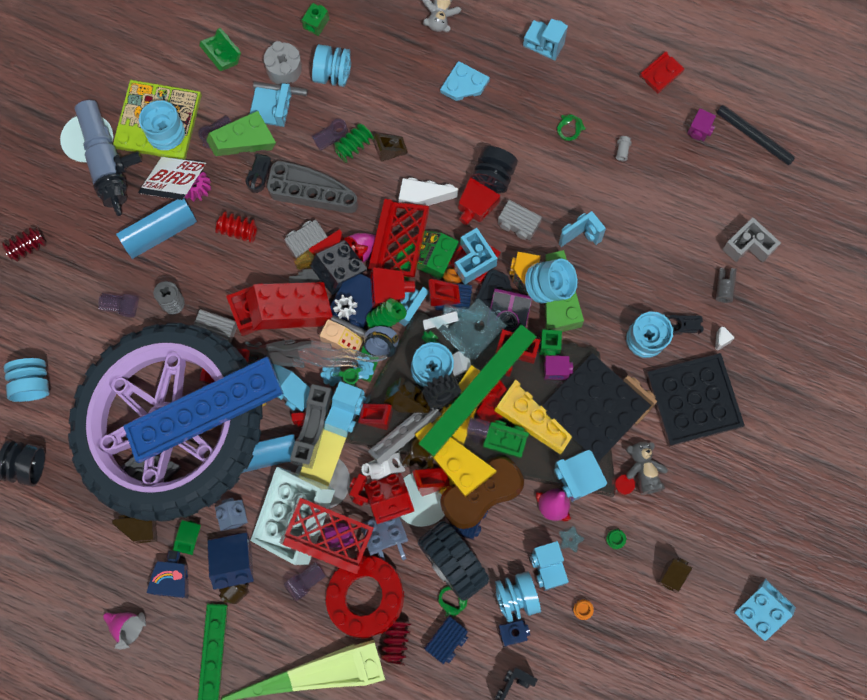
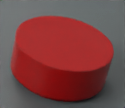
(624, 485)

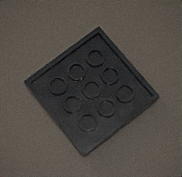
(695, 399)
(596, 407)

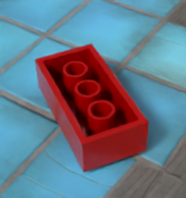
(288, 305)

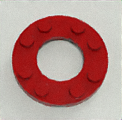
(385, 614)

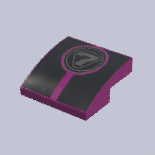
(511, 308)

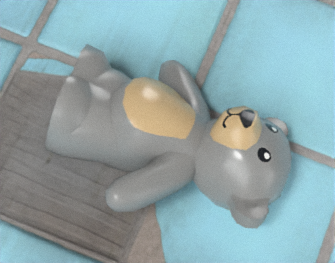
(438, 19)

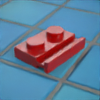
(662, 72)

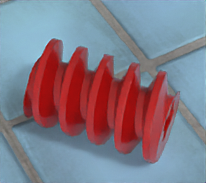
(236, 227)

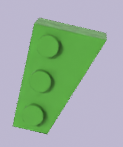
(242, 135)

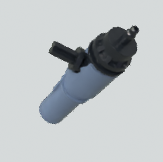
(102, 157)

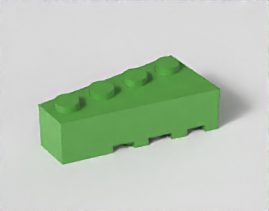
(562, 314)

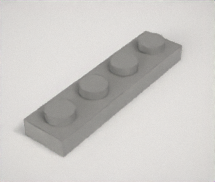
(402, 435)

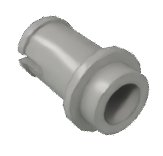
(623, 148)

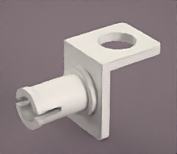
(379, 471)

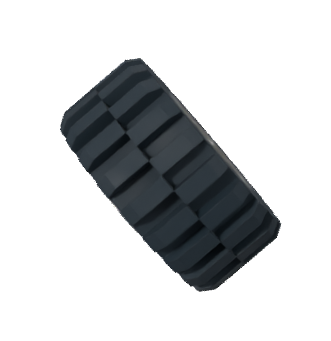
(453, 561)

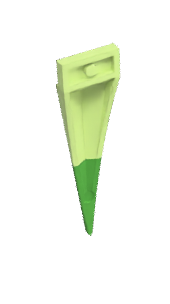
(345, 667)

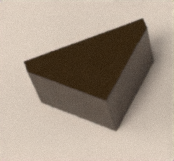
(389, 146)

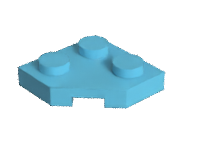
(464, 82)

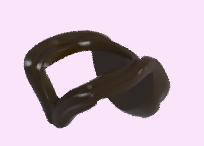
(415, 453)

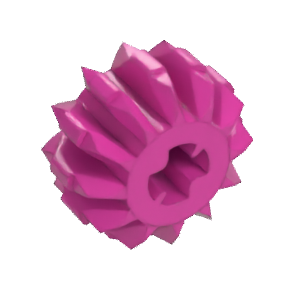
(201, 188)

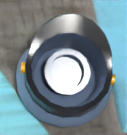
(381, 341)

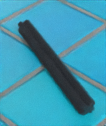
(756, 135)

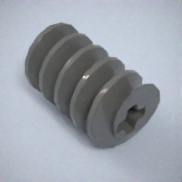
(169, 297)

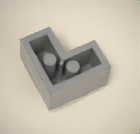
(752, 238)

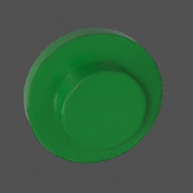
(430, 337)
(616, 539)

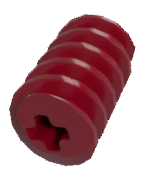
(24, 244)
(395, 643)

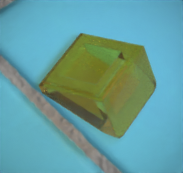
(304, 260)

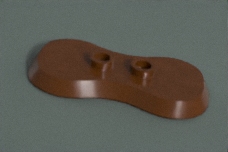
(501, 487)

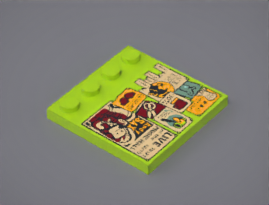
(139, 94)

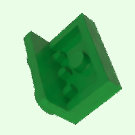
(221, 50)
(506, 439)

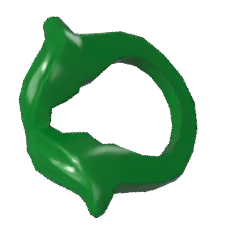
(565, 120)
(449, 609)

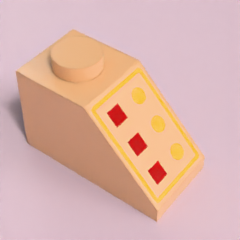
(340, 336)

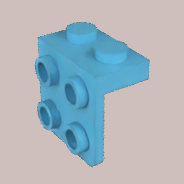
(580, 475)

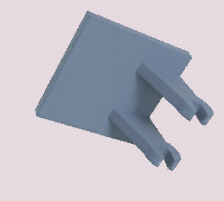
(385, 536)

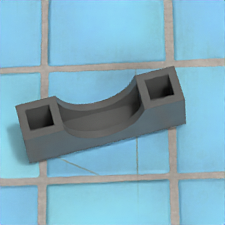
(308, 442)

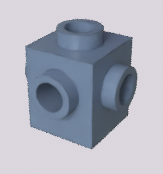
(231, 514)

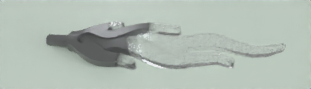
(315, 353)

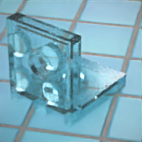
(466, 337)

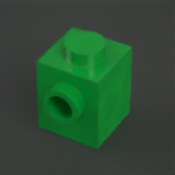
(315, 19)
(550, 342)
(187, 537)

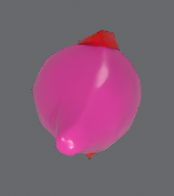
(361, 244)
(554, 504)

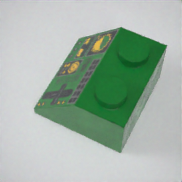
(435, 253)

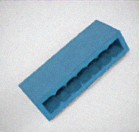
(156, 228)
(272, 452)

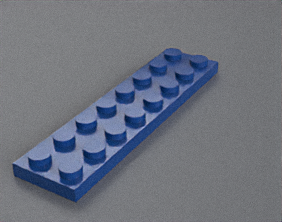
(203, 410)

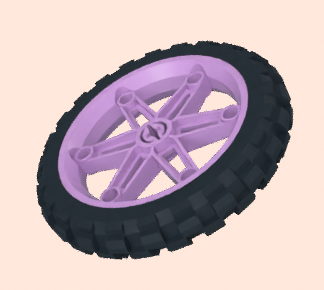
(90, 413)

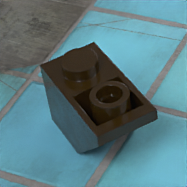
(406, 397)
(137, 530)
(674, 574)

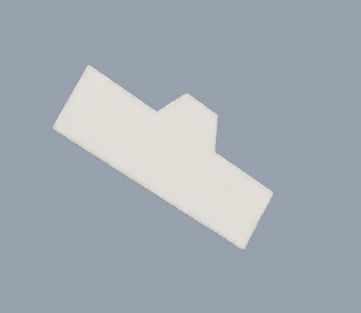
(440, 320)

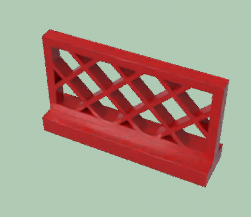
(384, 233)
(318, 551)

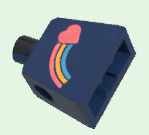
(170, 578)

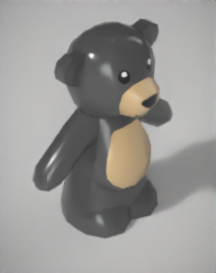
(646, 468)

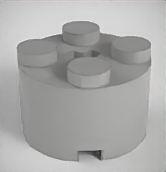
(282, 63)

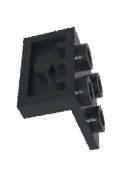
(337, 266)
(524, 680)

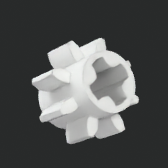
(344, 302)

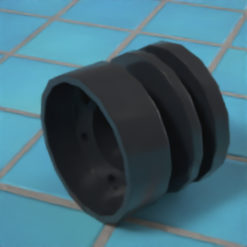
(495, 168)
(21, 462)

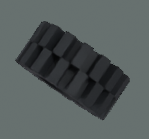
(441, 392)

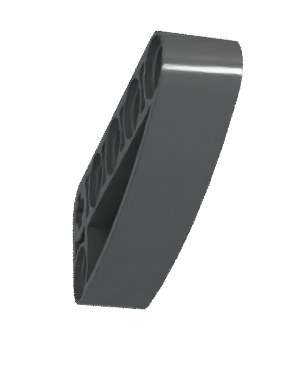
(309, 182)

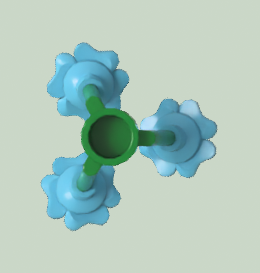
(332, 374)

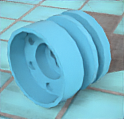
(329, 65)
(162, 125)
(551, 281)
(654, 326)
(433, 354)
(26, 380)
(517, 596)

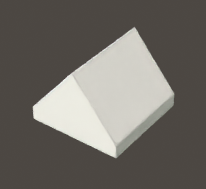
(723, 338)
(461, 363)

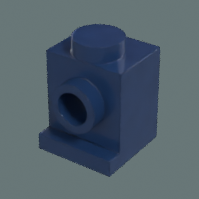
(507, 637)

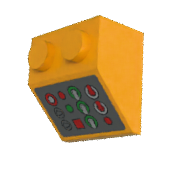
(519, 269)

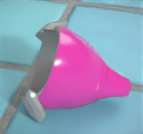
(124, 627)

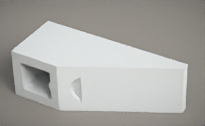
(426, 192)

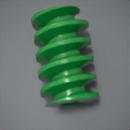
(352, 142)
(386, 314)

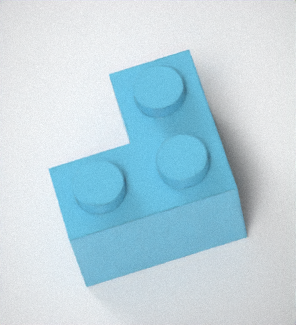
(546, 39)
(478, 259)
(294, 389)
(345, 406)
(549, 565)

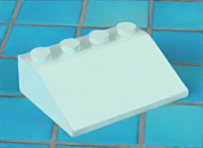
(278, 508)

